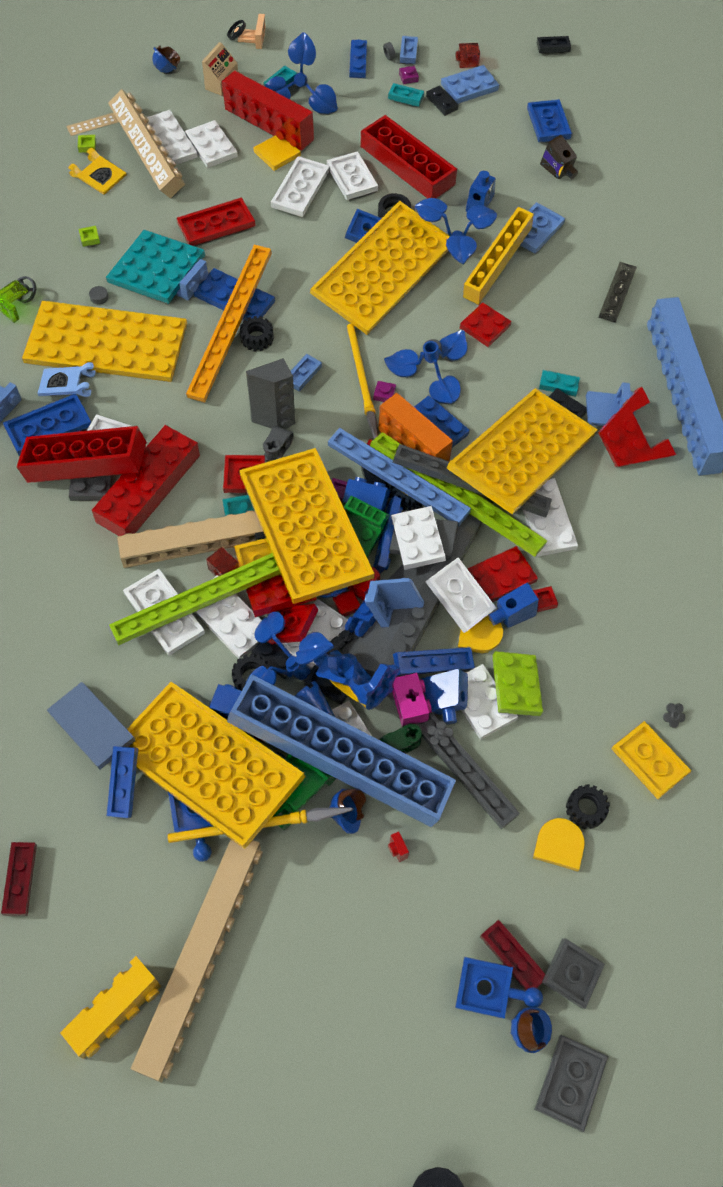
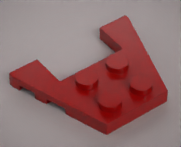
(625, 438)

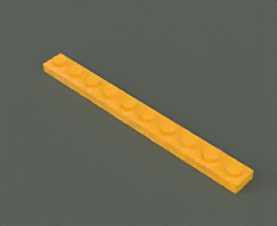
(228, 324)

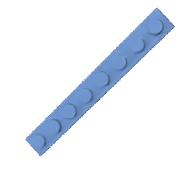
(399, 476)

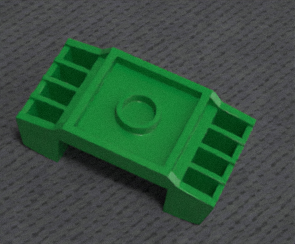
(366, 521)
(311, 784)

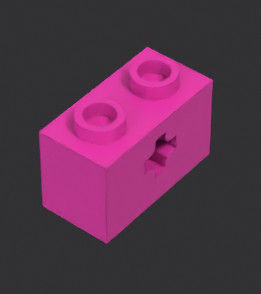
(409, 711)

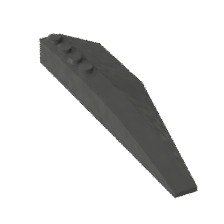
(409, 624)

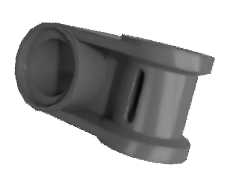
(277, 443)

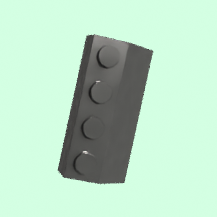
(271, 395)

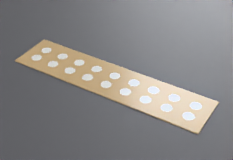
(92, 124)

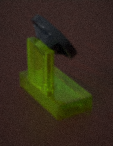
(13, 292)

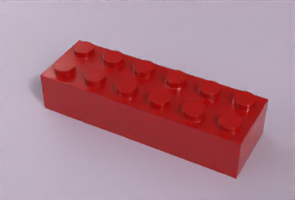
(268, 110)
(408, 157)
(82, 454)
(139, 494)

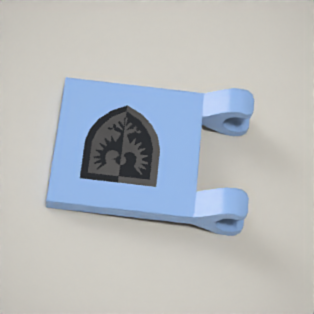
(66, 381)

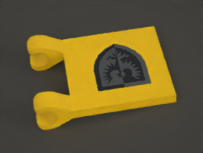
(99, 174)

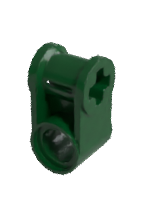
(400, 740)

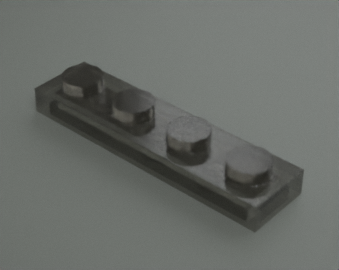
(617, 292)

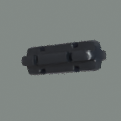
(339, 642)

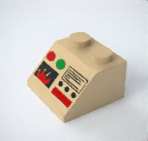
(216, 67)

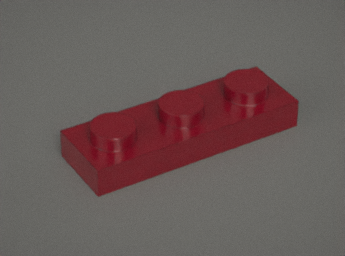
(19, 879)
(513, 954)

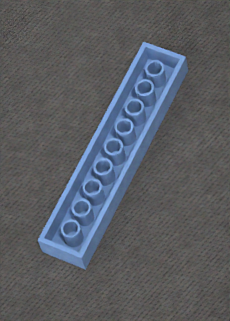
(688, 385)
(341, 751)

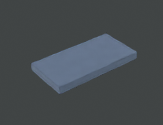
(90, 724)

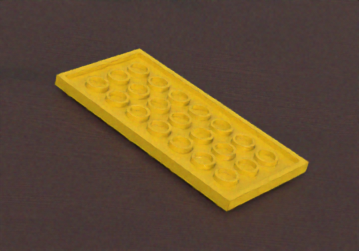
(382, 267)
(109, 338)
(522, 450)
(306, 525)
(211, 764)

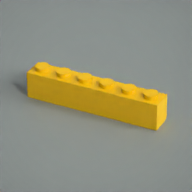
(498, 255)

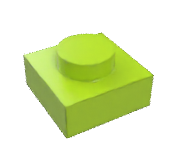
(86, 142)
(89, 236)

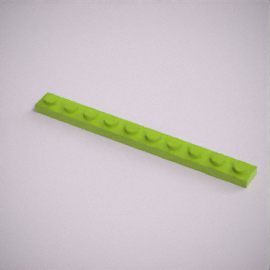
(480, 508)
(194, 599)

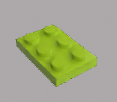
(517, 684)

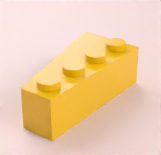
(111, 1009)

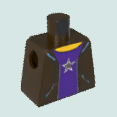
(559, 158)

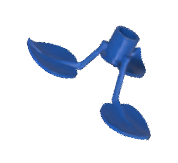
(303, 52)
(458, 244)
(453, 347)
(310, 649)

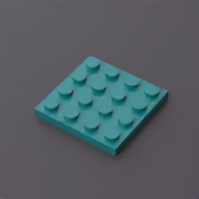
(155, 266)

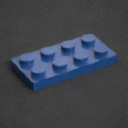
(219, 287)
(55, 418)

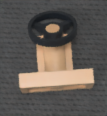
(247, 35)

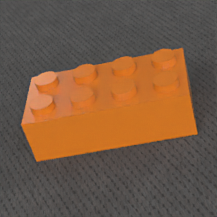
(413, 429)

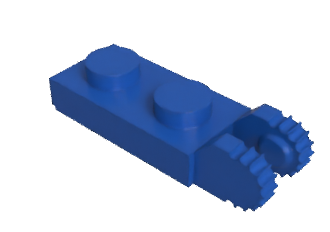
(361, 620)

